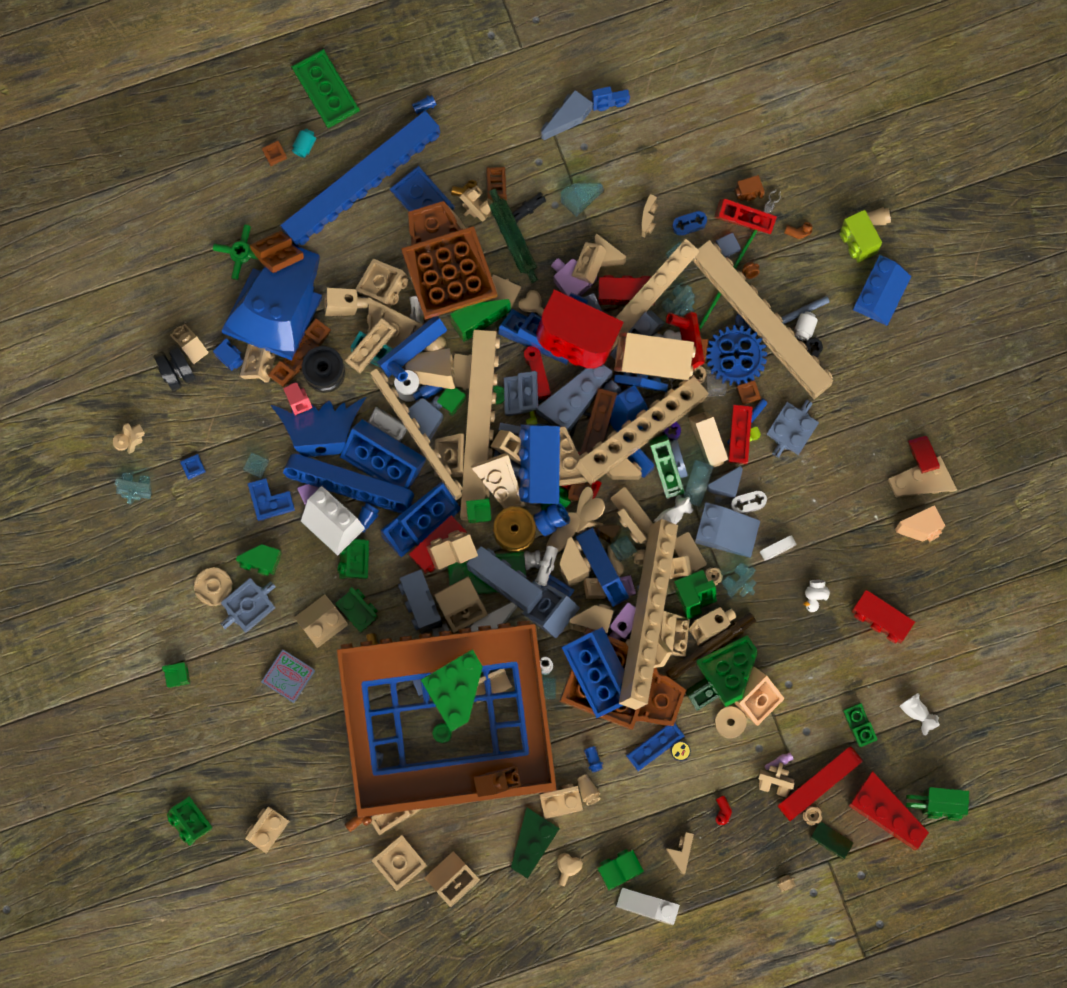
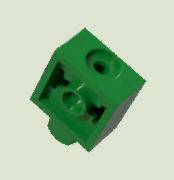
(941, 802)

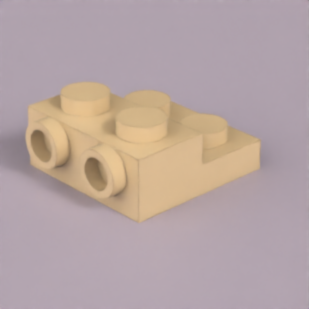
(382, 283)

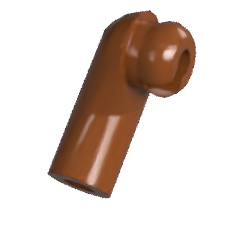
(800, 232)
(356, 821)

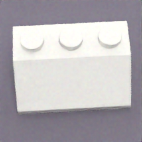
(330, 521)

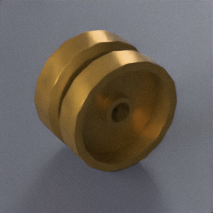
(525, 526)

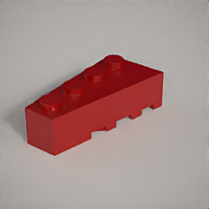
(884, 809)

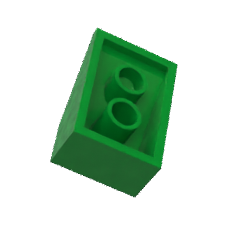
(478, 316)

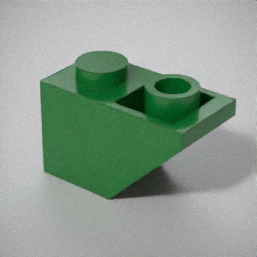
(262, 558)

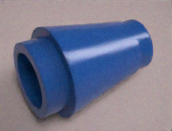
(368, 515)

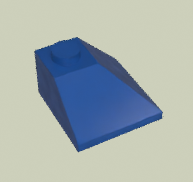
(626, 408)

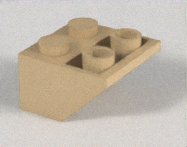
(572, 565)
(461, 604)
(675, 633)
(452, 879)

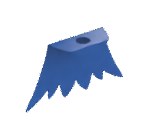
(319, 428)

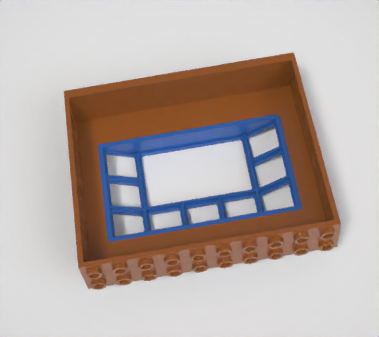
(450, 779)

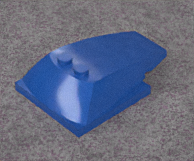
(276, 307)

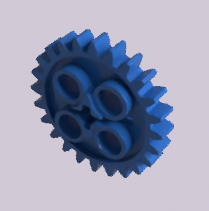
(734, 339)

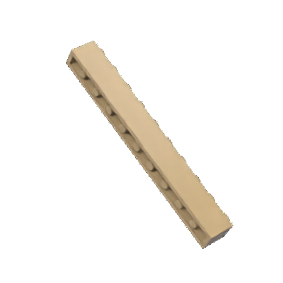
(762, 320)
(479, 414)
(648, 615)

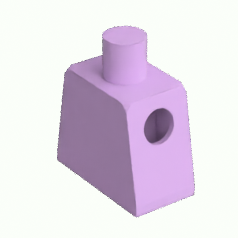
(566, 282)
(626, 616)

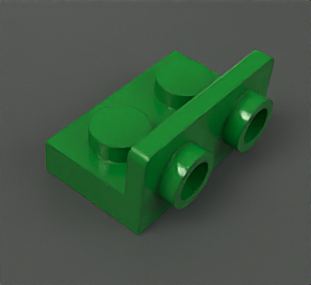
(354, 560)
(357, 610)
(188, 821)

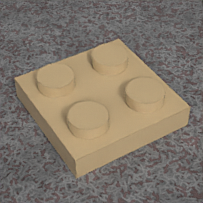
(399, 863)

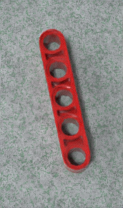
(820, 783)

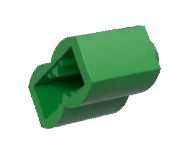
(620, 870)

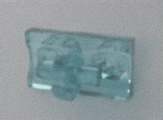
(682, 303)
(133, 490)
(733, 586)

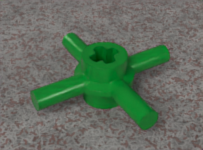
(235, 249)

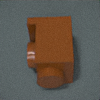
(749, 189)

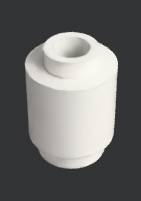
(805, 326)

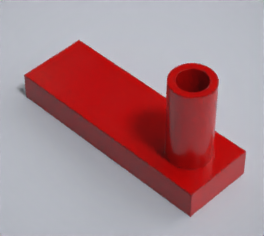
(689, 332)

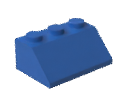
(882, 290)

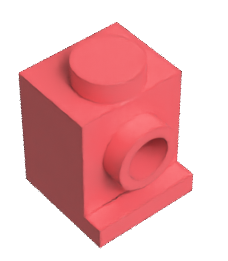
(297, 398)

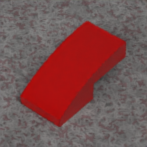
(924, 454)

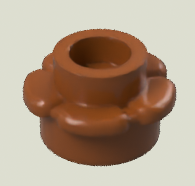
(750, 270)

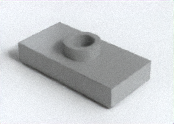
(387, 424)

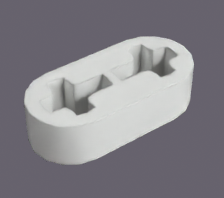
(747, 498)
(778, 548)

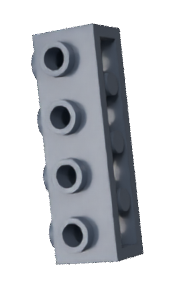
(505, 580)

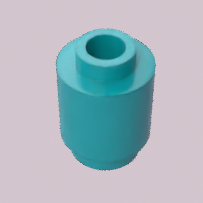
(303, 143)

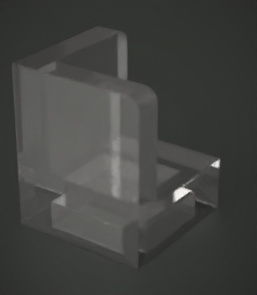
(713, 386)

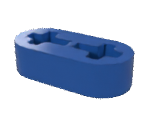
(691, 227)

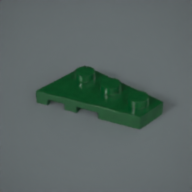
(533, 841)

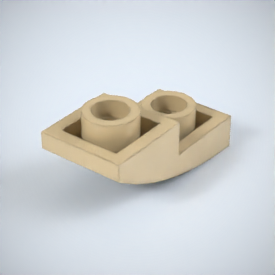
(648, 219)

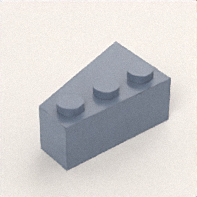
(420, 602)

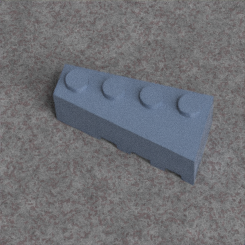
(574, 398)

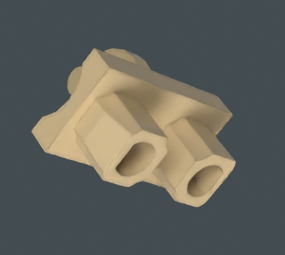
(474, 205)
(128, 438)
(785, 783)

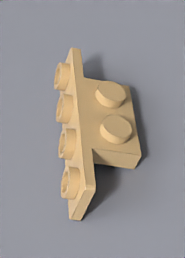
(632, 515)

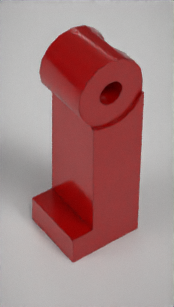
(533, 358)

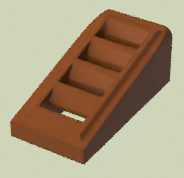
(502, 186)

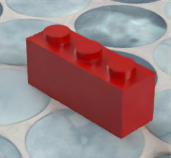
(619, 290)
(420, 554)
(883, 617)

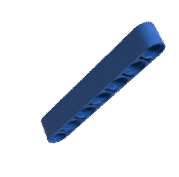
(348, 483)

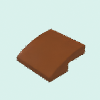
(276, 251)

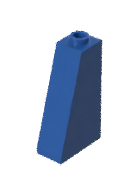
(602, 567)

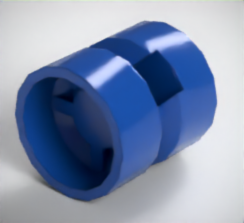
(552, 518)

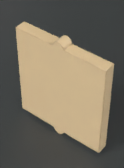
(505, 290)
(462, 370)

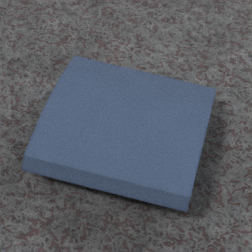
(521, 393)

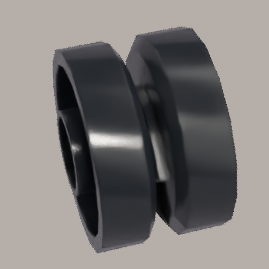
(321, 358)
(174, 367)

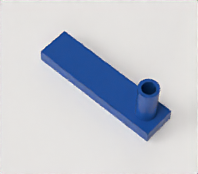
(393, 361)

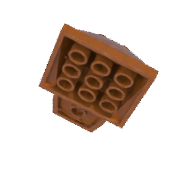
(445, 262)
(662, 704)

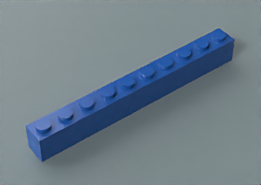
(360, 179)

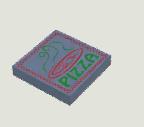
(288, 676)

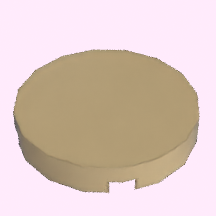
(213, 586)

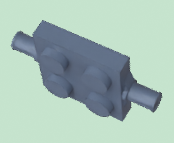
(792, 428)
(248, 605)

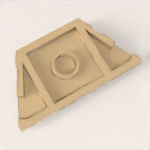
(404, 325)

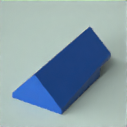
(523, 331)
(420, 520)

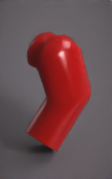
(724, 812)

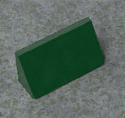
(701, 694)
(832, 840)

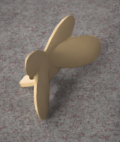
(587, 510)

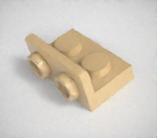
(257, 363)
(561, 801)
(266, 829)

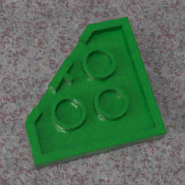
(729, 669)
(455, 688)

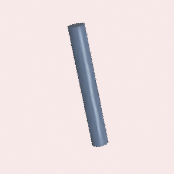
(808, 308)

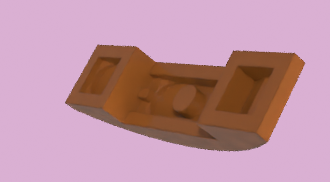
(288, 369)

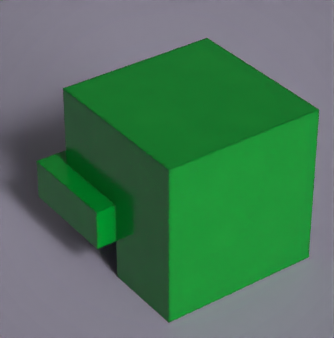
(695, 592)

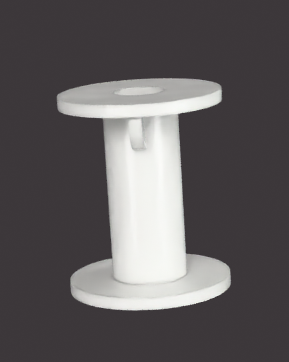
(408, 387)

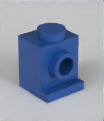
(228, 355)

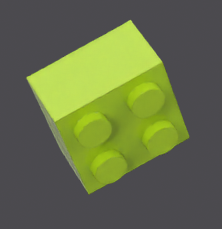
(860, 236)

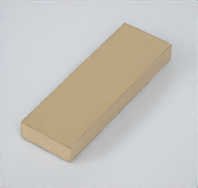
(370, 345)

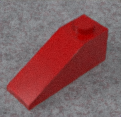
(745, 216)

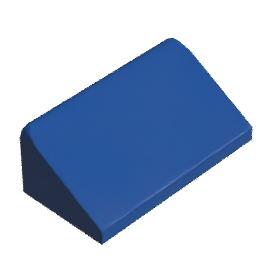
(642, 460)

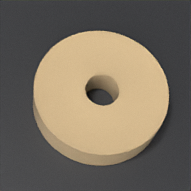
(738, 718)

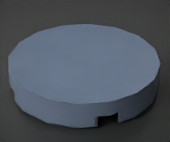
(679, 458)

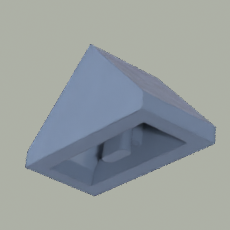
(727, 484)

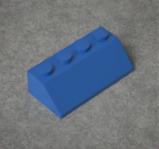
(382, 455)
(539, 463)
(596, 670)

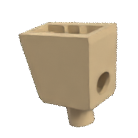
(337, 301)
(711, 624)

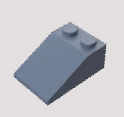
(727, 530)

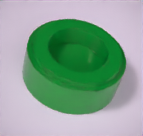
(499, 394)
(442, 733)

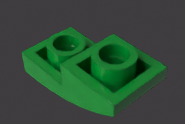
(859, 725)

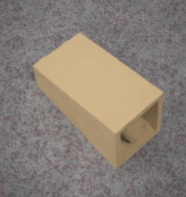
(654, 356)

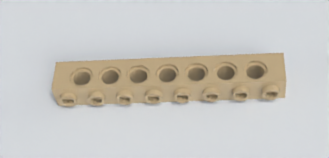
(593, 471)

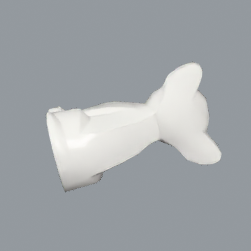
(675, 513)
(917, 710)

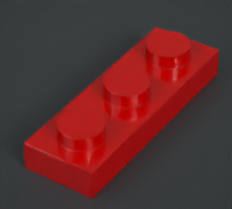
(740, 434)

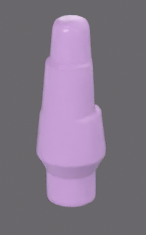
(784, 758)

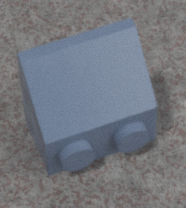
(552, 611)

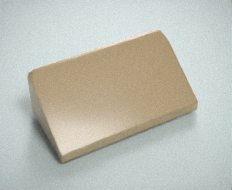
(589, 262)

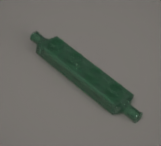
(513, 236)

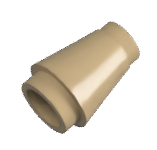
(880, 216)
(588, 790)

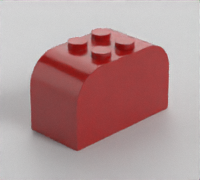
(577, 331)

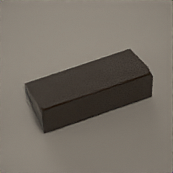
(609, 532)

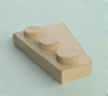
(568, 461)
(500, 480)
(914, 483)

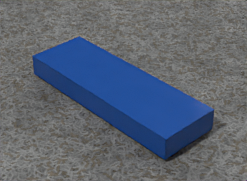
(655, 746)

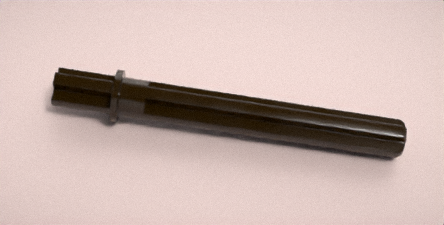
(711, 646)

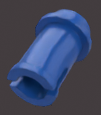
(424, 104)
(593, 759)

